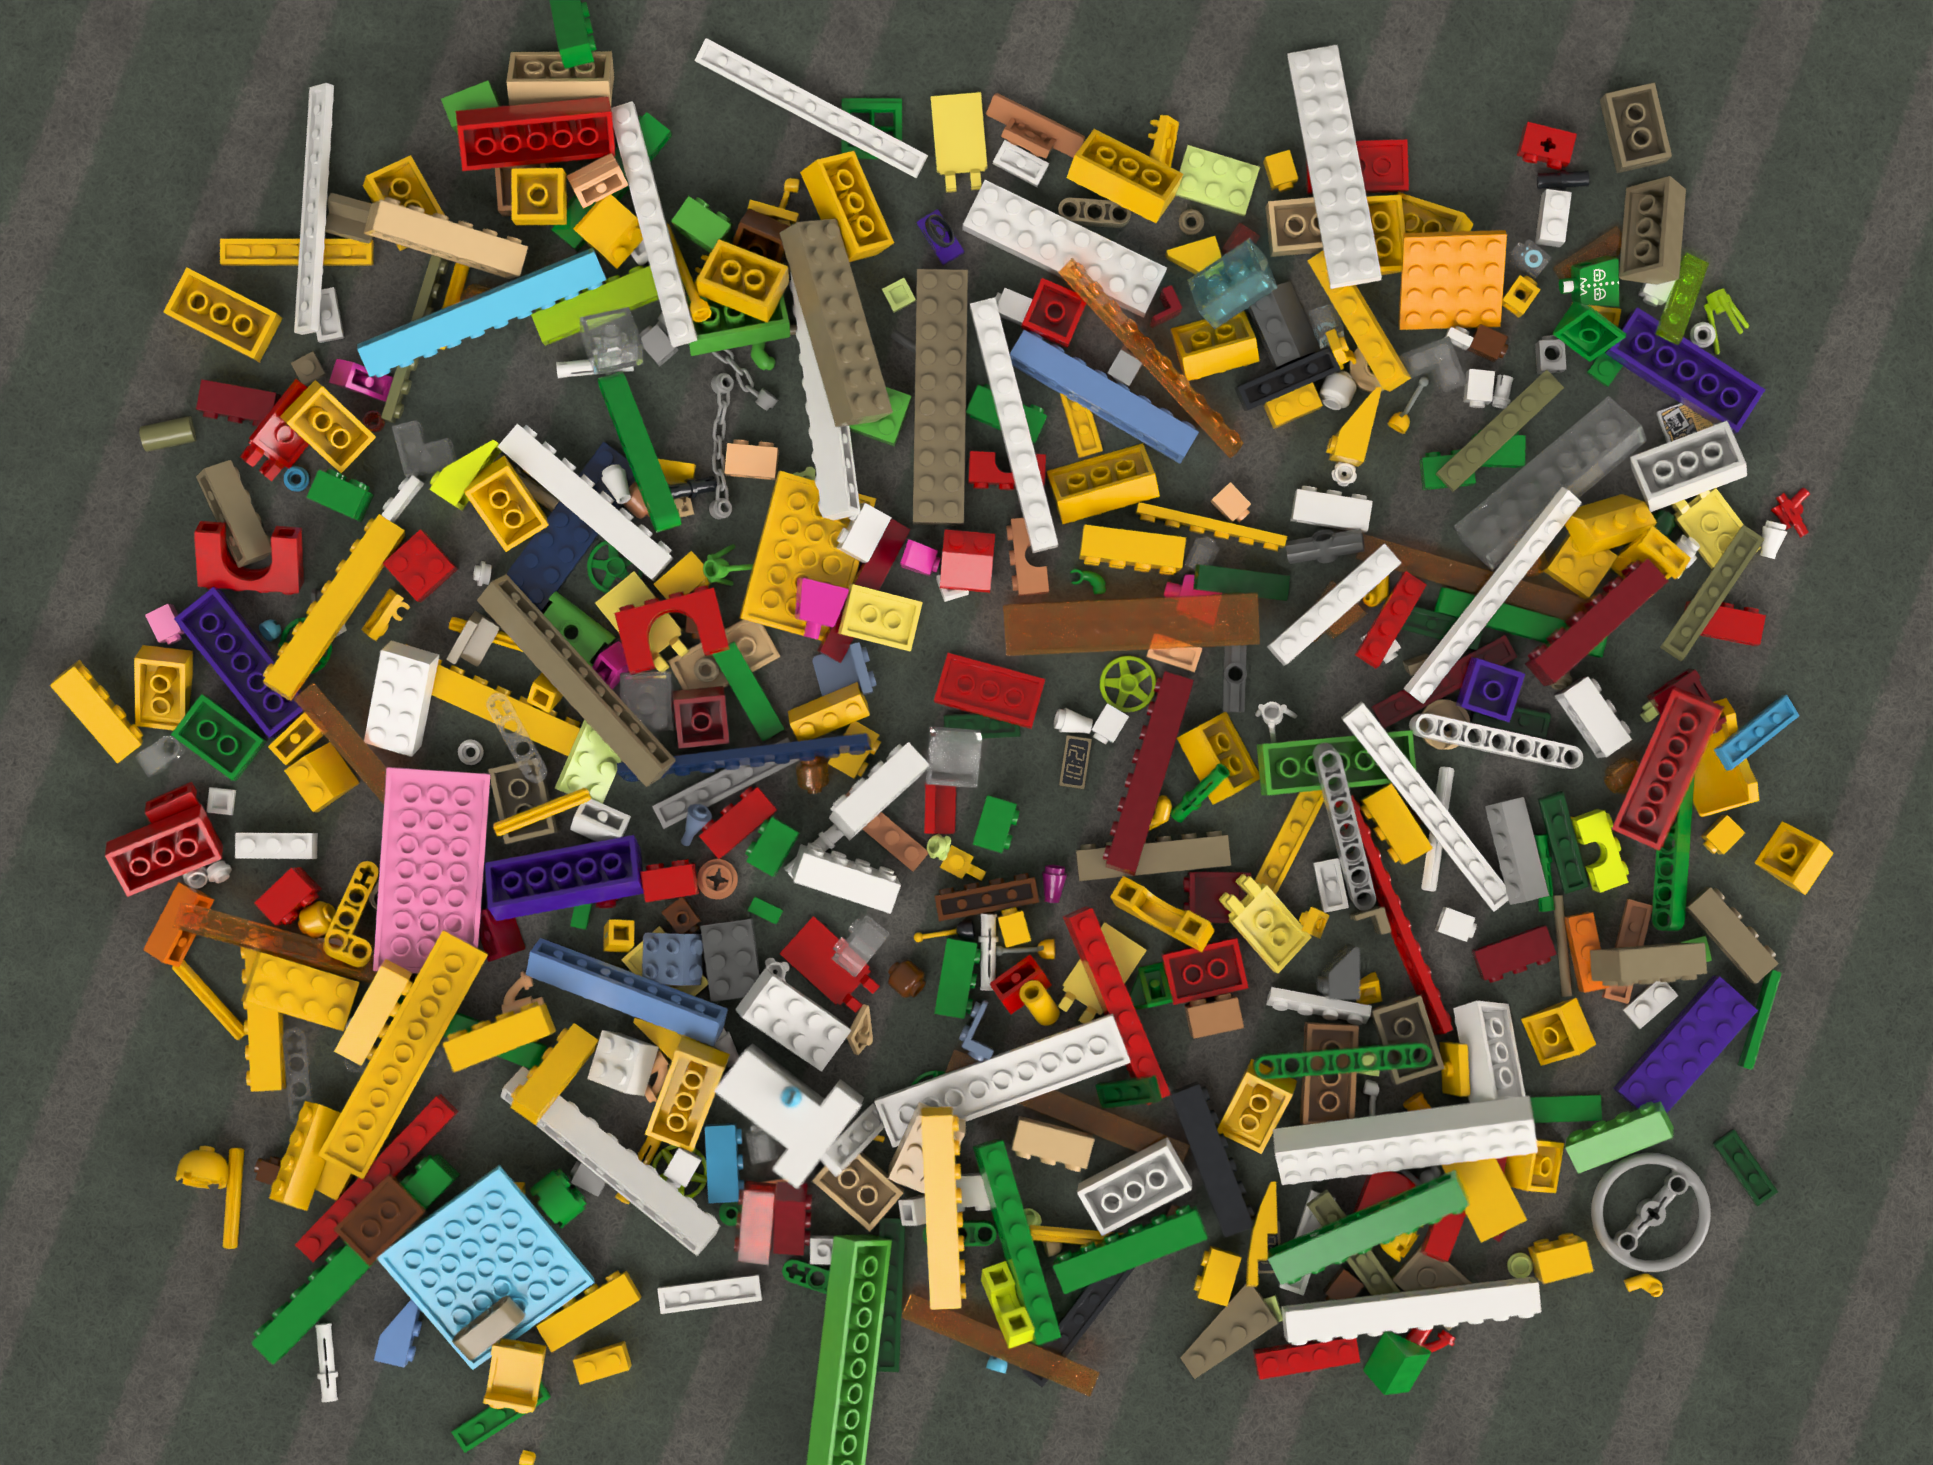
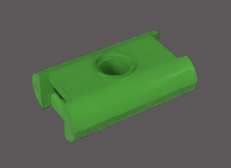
(591, 635)

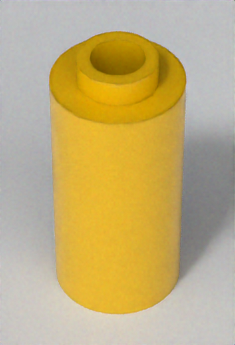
(1039, 1003)

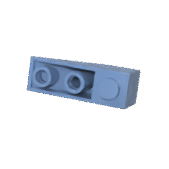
(397, 1339)

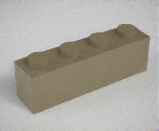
(233, 506)
(1731, 935)

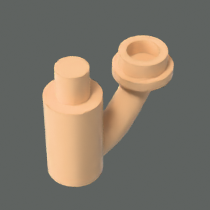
(509, 1002)
(660, 1066)

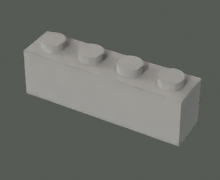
(1517, 851)

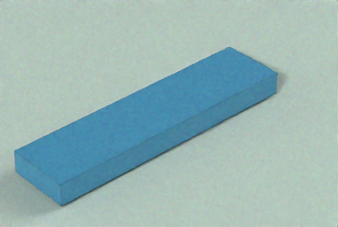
(1756, 732)

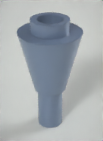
(697, 818)

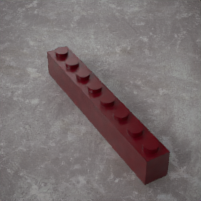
(1148, 774)

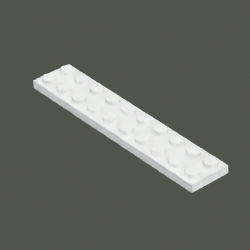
(1334, 167)
(1011, 1075)

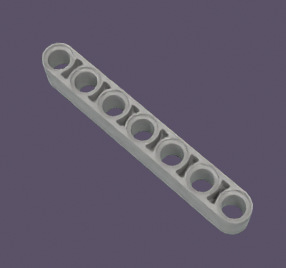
(1340, 816)

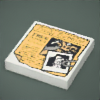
(1681, 421)

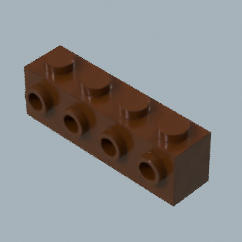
(988, 898)

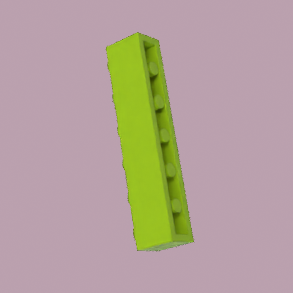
(564, 317)

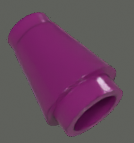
(1053, 882)

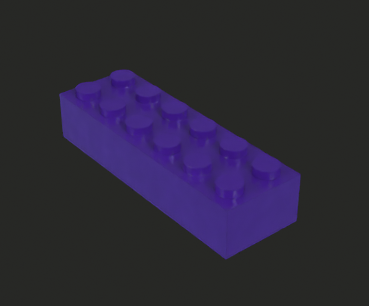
(1686, 372)
(238, 659)
(564, 878)
(1687, 1046)

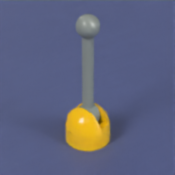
(1400, 420)
(1045, 949)

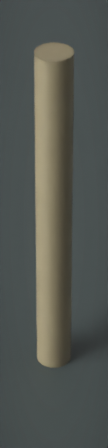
(1562, 946)

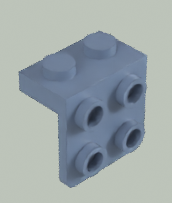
(852, 669)
(672, 958)
(976, 1049)

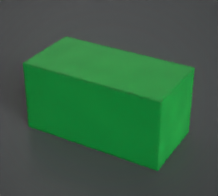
(765, 910)
(581, 916)

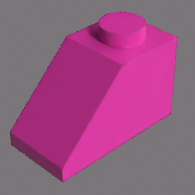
(356, 379)
(920, 558)
(610, 664)

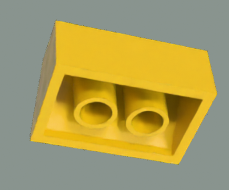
(402, 183)
(1388, 231)
(1213, 351)
(505, 504)
(1609, 523)
(1216, 744)
(1395, 824)

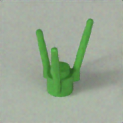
(717, 568)

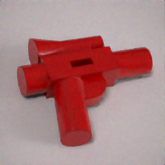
(1791, 509)

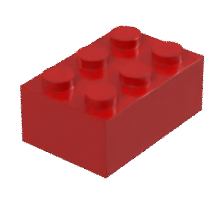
(1205, 973)

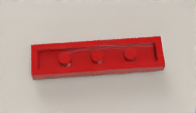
(1390, 619)

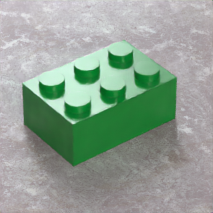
(219, 737)

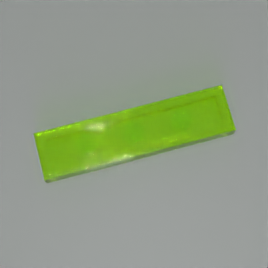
(1682, 299)

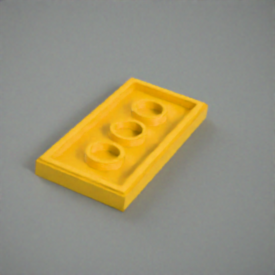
(1491, 1199)

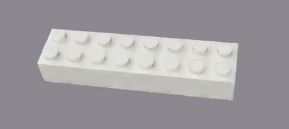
(1053, 240)

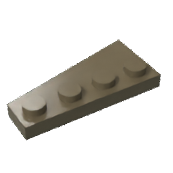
(1235, 1326)

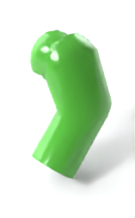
(761, 358)

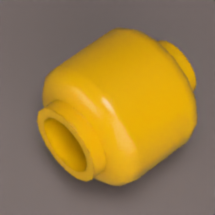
(316, 919)

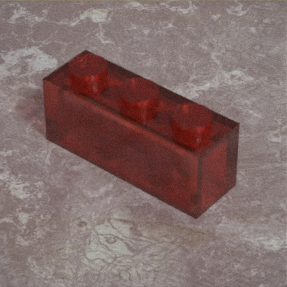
(755, 1222)

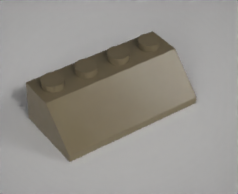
(1652, 232)

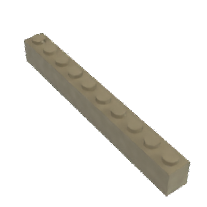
(576, 680)

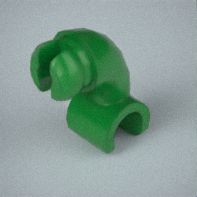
(1093, 578)

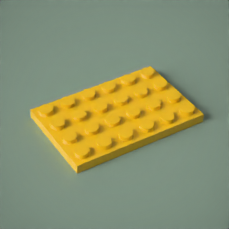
(795, 546)

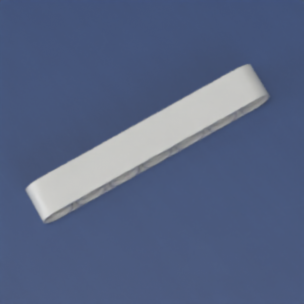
(1508, 741)

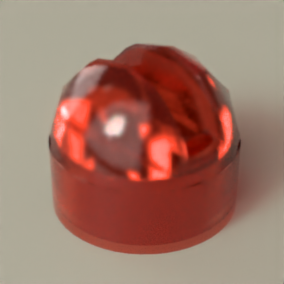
(373, 416)

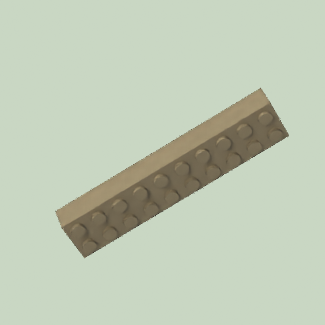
(940, 397)

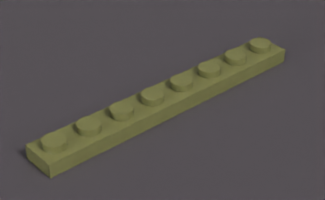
(400, 384)

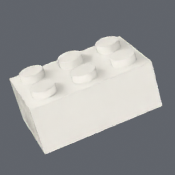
(1594, 716)

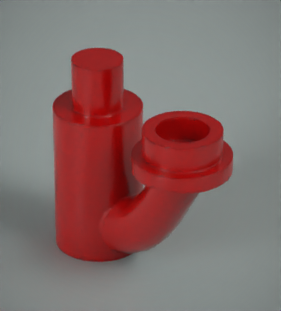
(1419, 1337)

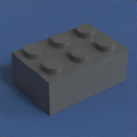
(730, 958)

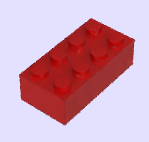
(164, 850)

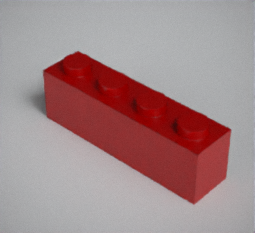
(1313, 1355)

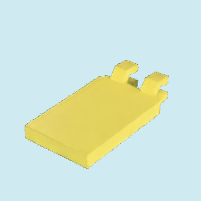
(959, 137)
(1709, 522)
(663, 631)
(1265, 923)
(1078, 986)

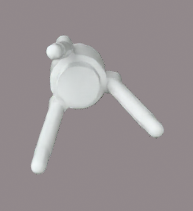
(1273, 715)

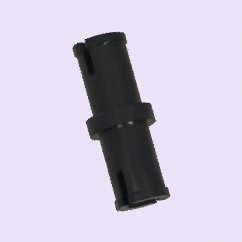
(1563, 179)
(691, 488)

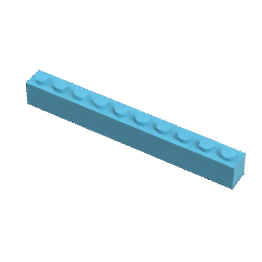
(481, 312)

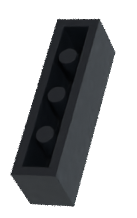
(1287, 378)

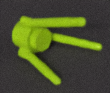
(1720, 302)

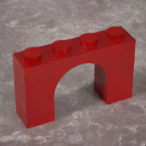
(219, 570)
(636, 622)
(1439, 1237)

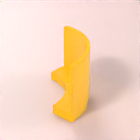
(1713, 785)

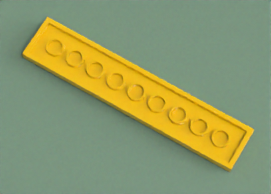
(403, 1054)

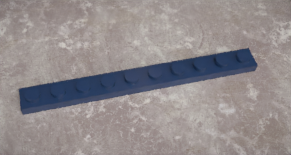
(759, 755)

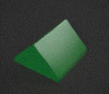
(1587, 331)
(1395, 1363)

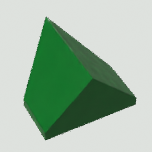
(1150, 987)

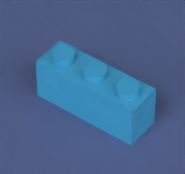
(723, 1162)

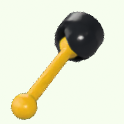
(964, 930)

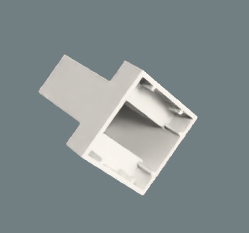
(806, 1130)

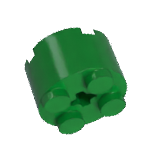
(558, 1198)

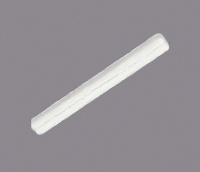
(1433, 857)

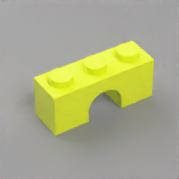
(1608, 869)
(1003, 1299)

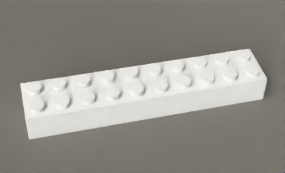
(1405, 1140)

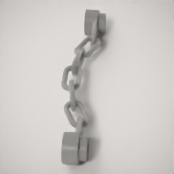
(719, 388)
(765, 398)

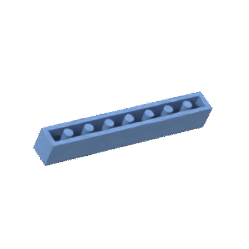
(1102, 396)
(626, 992)

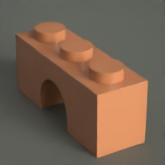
(1028, 579)

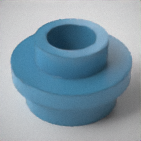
(288, 478)

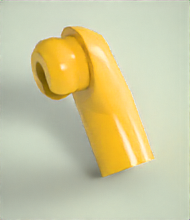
(1377, 594)
(1162, 812)
(1646, 1282)

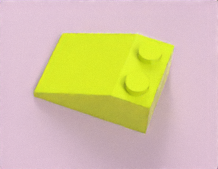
(457, 476)

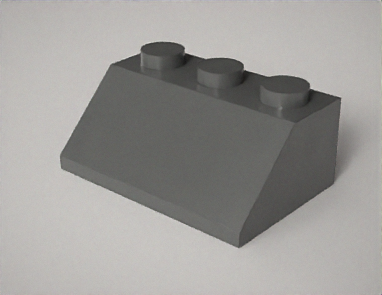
(1283, 326)
(1341, 975)

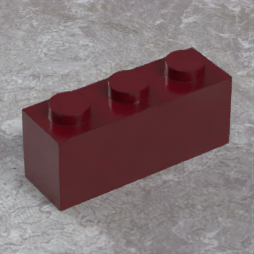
(235, 402)
(1514, 953)
(791, 1219)

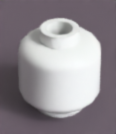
(1338, 390)

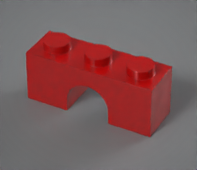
(985, 472)

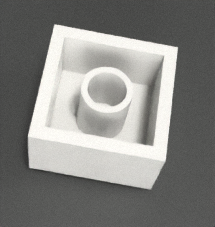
(623, 1063)

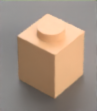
(1231, 503)

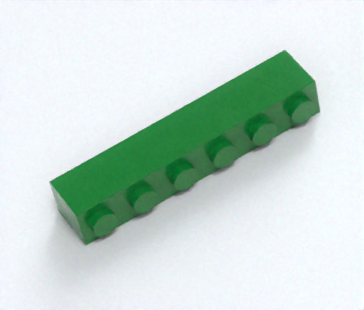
(655, 138)
(1129, 1249)

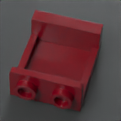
(1686, 680)
(1206, 889)

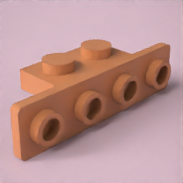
(1032, 129)

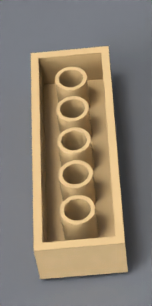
(446, 239)

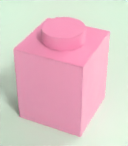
(164, 625)

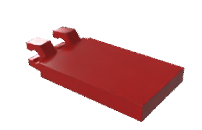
(276, 438)
(812, 954)

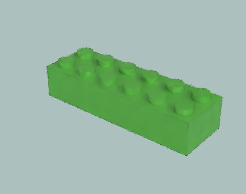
(1292, 769)

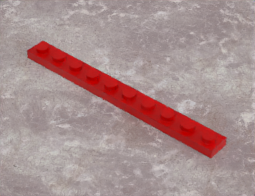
(1401, 930)

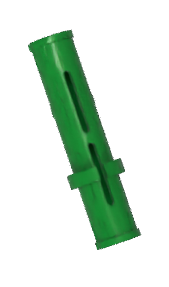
(1182, 810)
(1545, 903)

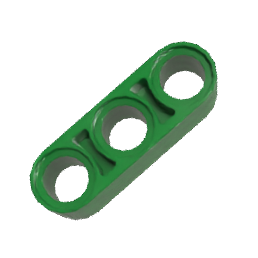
(972, 1228)

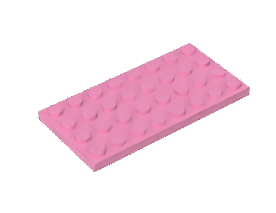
(430, 862)

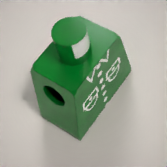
(1593, 282)

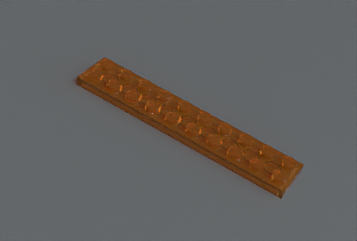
(1131, 624)

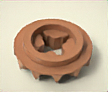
(707, 885)

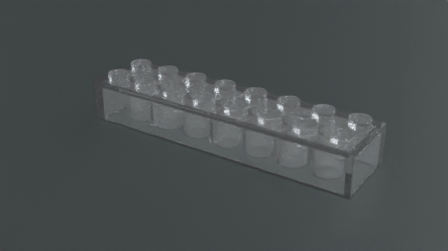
(1572, 461)

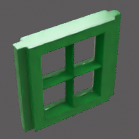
(872, 106)

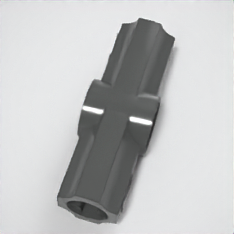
(1325, 546)
(1234, 690)

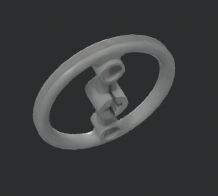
(1658, 1203)

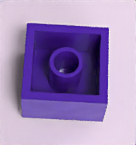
(1490, 689)

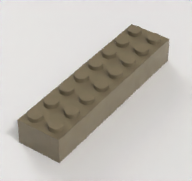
(836, 322)

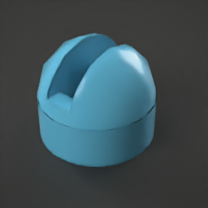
(270, 630)
(786, 1093)
(997, 1364)

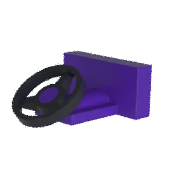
(940, 237)

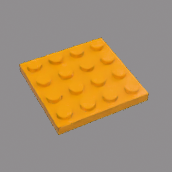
(1452, 279)

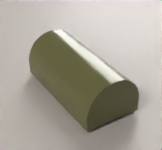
(167, 434)

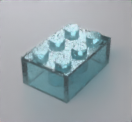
(1232, 283)

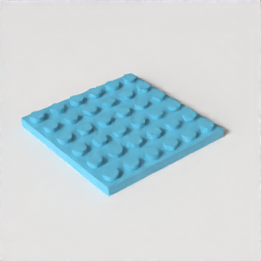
(480, 1250)

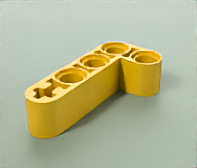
(355, 911)

